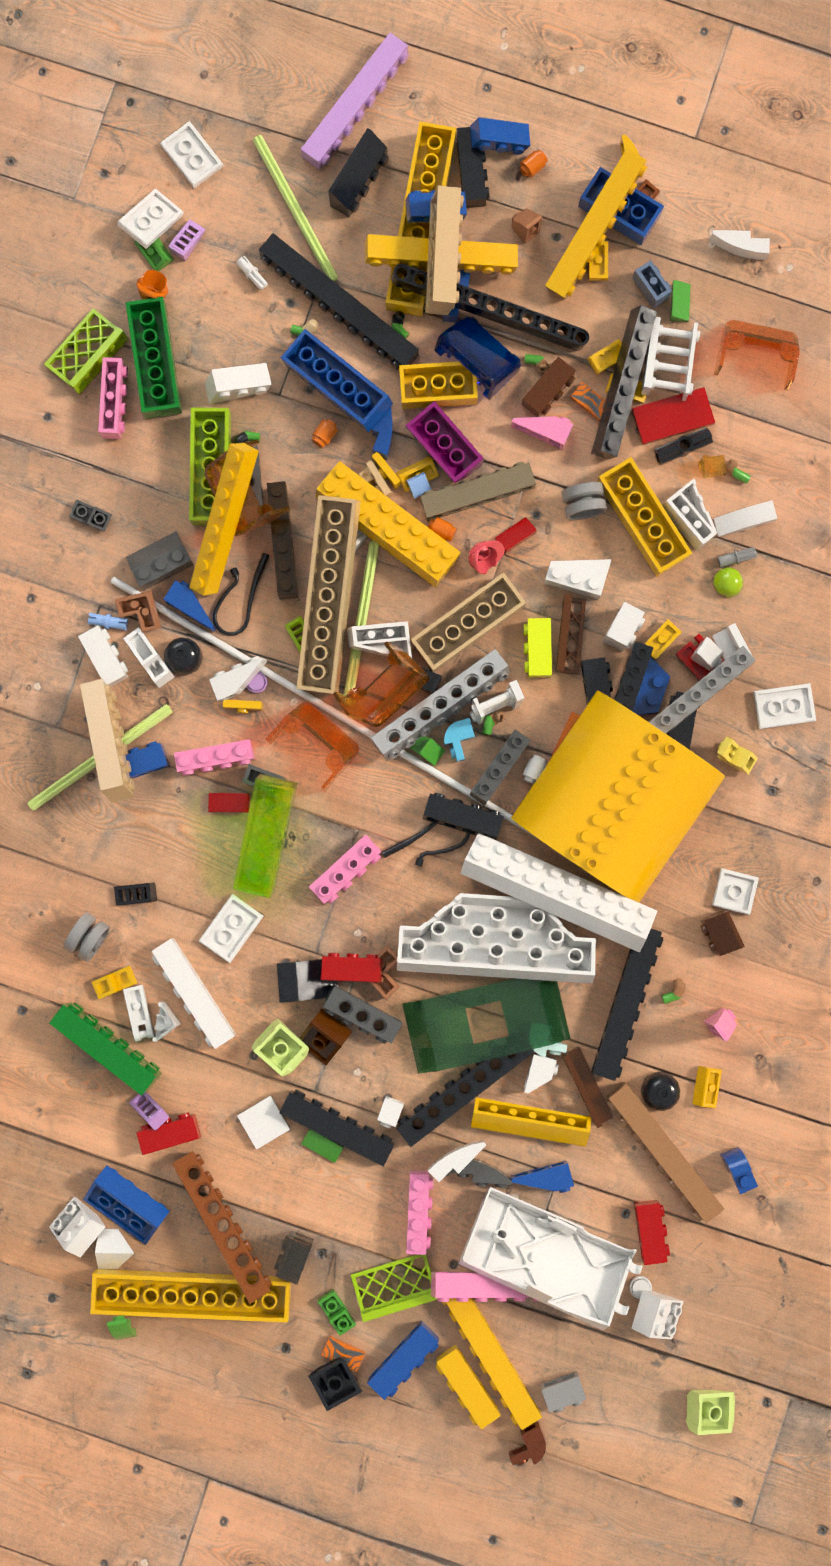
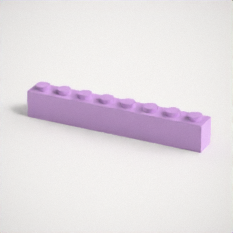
(354, 101)

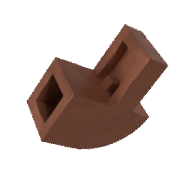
(534, 1446)

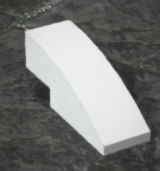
(741, 243)
(745, 519)
(149, 657)
(455, 1159)

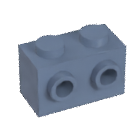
(652, 284)

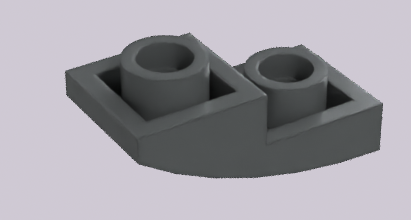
(90, 515)

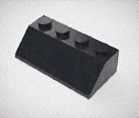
(358, 173)

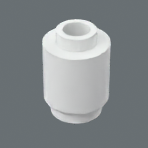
(534, 768)

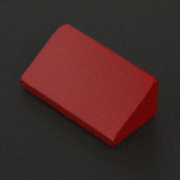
(516, 534)

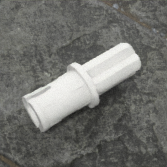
(251, 272)

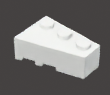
(237, 382)
(690, 515)
(579, 576)
(372, 637)

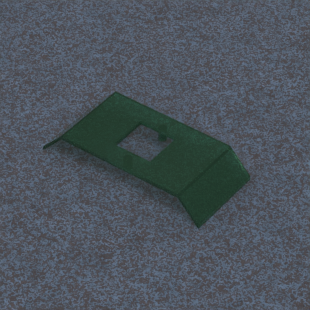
(443, 1034)

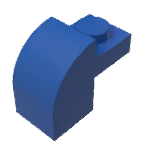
(739, 1169)

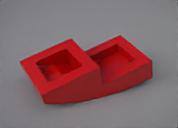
(229, 802)

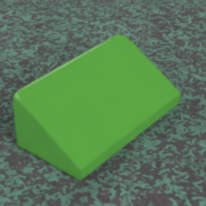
(156, 254)
(680, 301)
(322, 1145)

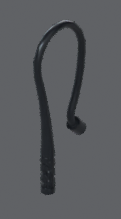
(234, 571)
(419, 861)

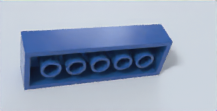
(336, 380)

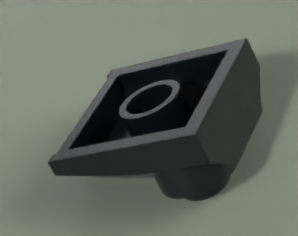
(335, 1382)

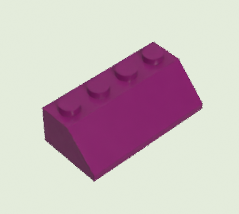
(445, 443)

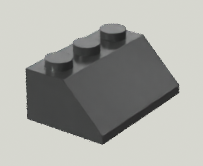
(159, 561)

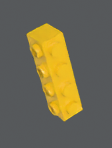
(467, 1386)

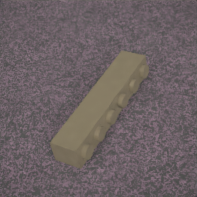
(477, 491)

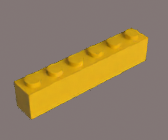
(531, 1122)

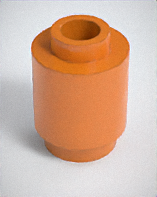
(533, 163)
(324, 433)
(442, 528)

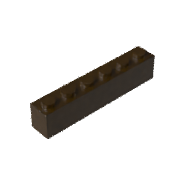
(282, 542)

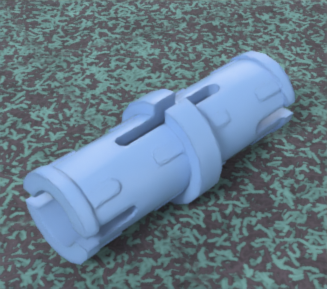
(108, 621)

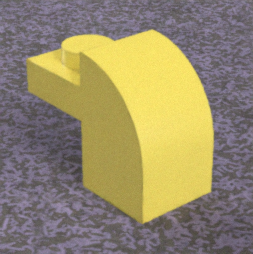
(736, 756)

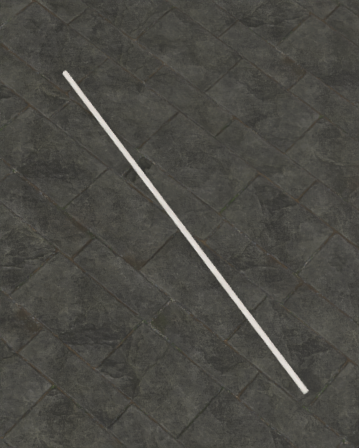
(312, 699)

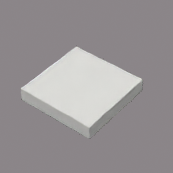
(735, 891)
(263, 1122)

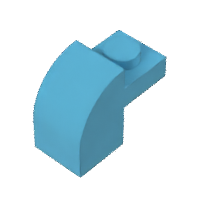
(456, 733)

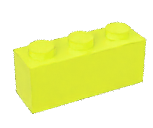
(538, 648)

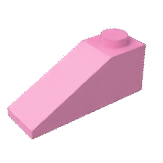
(548, 429)
(722, 1024)

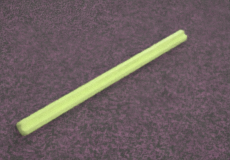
(294, 207)
(362, 612)
(90, 764)

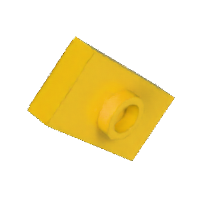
(605, 357)
(385, 470)
(243, 706)

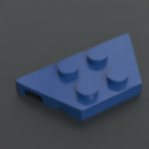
(651, 689)

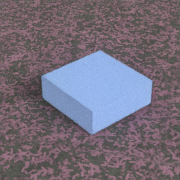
(418, 485)

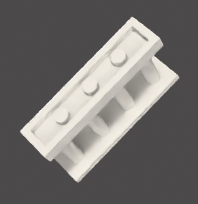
(652, 365)
(512, 697)

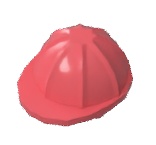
(485, 555)

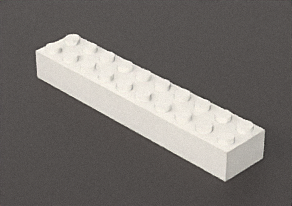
(558, 892)

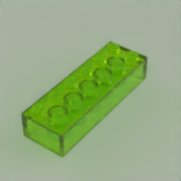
(265, 835)

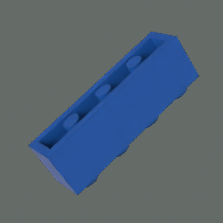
(403, 1360)

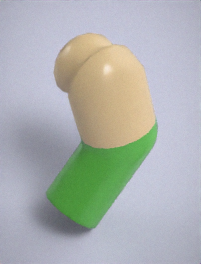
(311, 326)

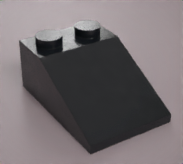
(302, 981)

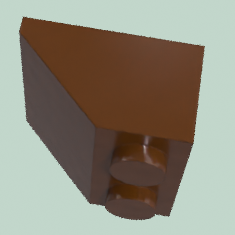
(722, 933)
(325, 1036)

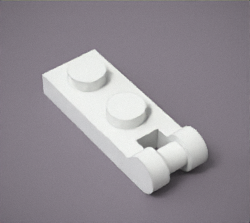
(138, 1012)

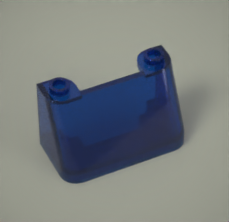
(479, 354)

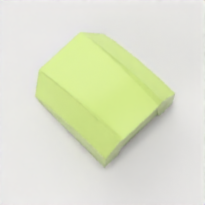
(280, 1048)
(710, 1411)

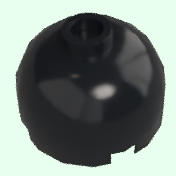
(183, 656)
(660, 1091)

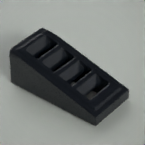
(148, 893)

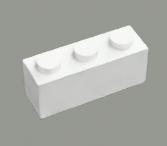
(104, 655)

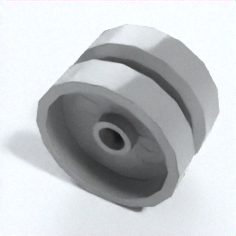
(584, 501)
(86, 937)

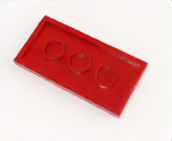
(673, 416)

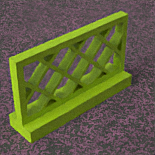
(94, 364)
(398, 1304)

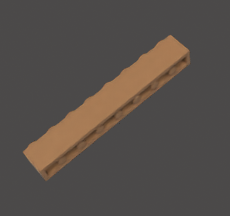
(665, 1152)

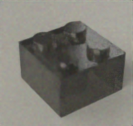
(291, 1263)

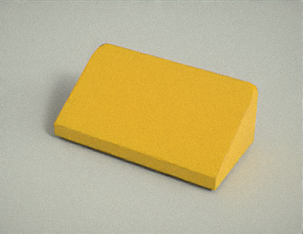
(425, 465)
(707, 1087)

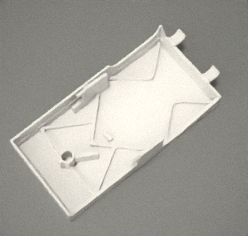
(548, 1259)

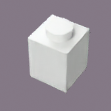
(390, 1112)

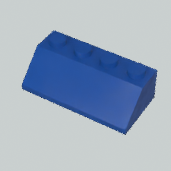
(126, 1204)

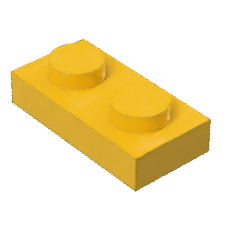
(599, 266)
(663, 638)

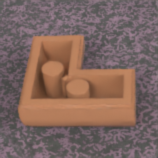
(143, 606)
(388, 985)

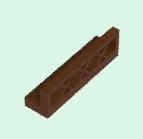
(563, 634)
(587, 1086)

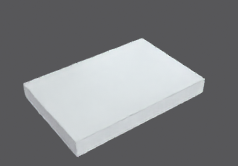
(191, 154)
(150, 218)
(784, 706)
(231, 928)

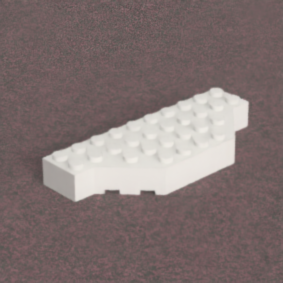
(496, 940)

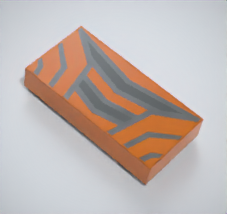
(589, 400)
(336, 1348)

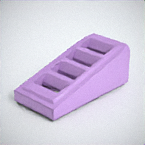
(173, 246)
(153, 1118)

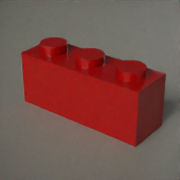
(352, 968)
(169, 1133)
(651, 1232)

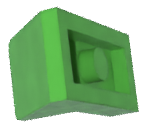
(428, 749)

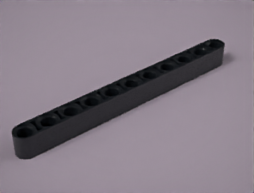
(498, 315)

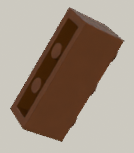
(549, 388)

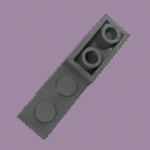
(484, 1174)

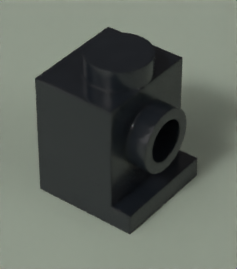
(432, 684)

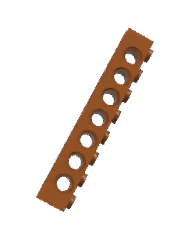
(183, 1168)

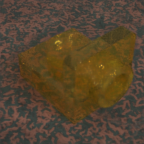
(712, 466)

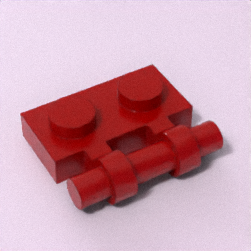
(686, 653)

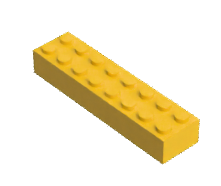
(392, 526)

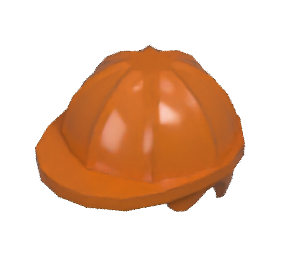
(152, 285)

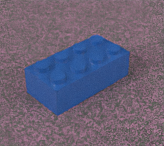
(638, 214)

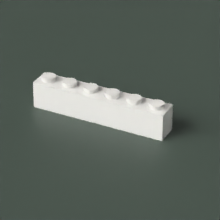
(194, 993)

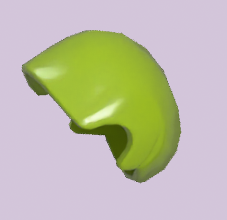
(728, 582)

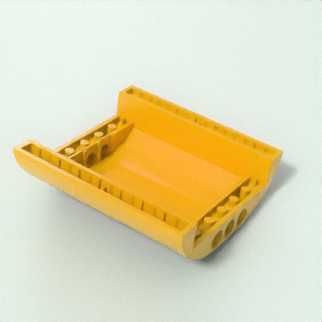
(618, 797)

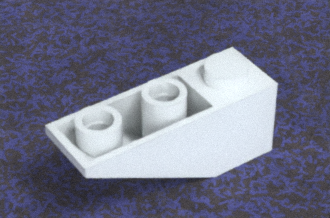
(236, 680)

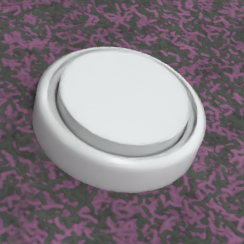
(639, 1284)

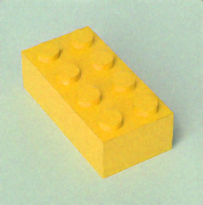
(439, 382)

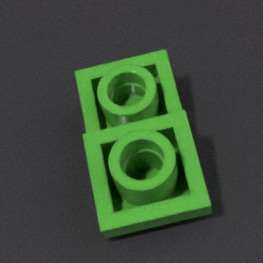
(336, 1312)
(121, 1328)

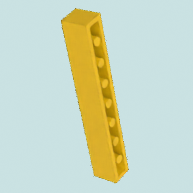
(596, 223)
(414, 253)
(223, 518)
(494, 1362)

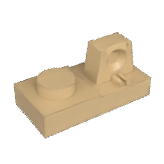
(371, 474)

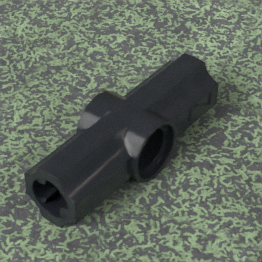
(673, 451)

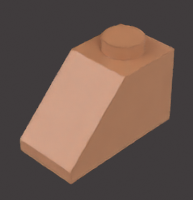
(526, 224)

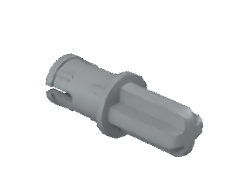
(737, 557)

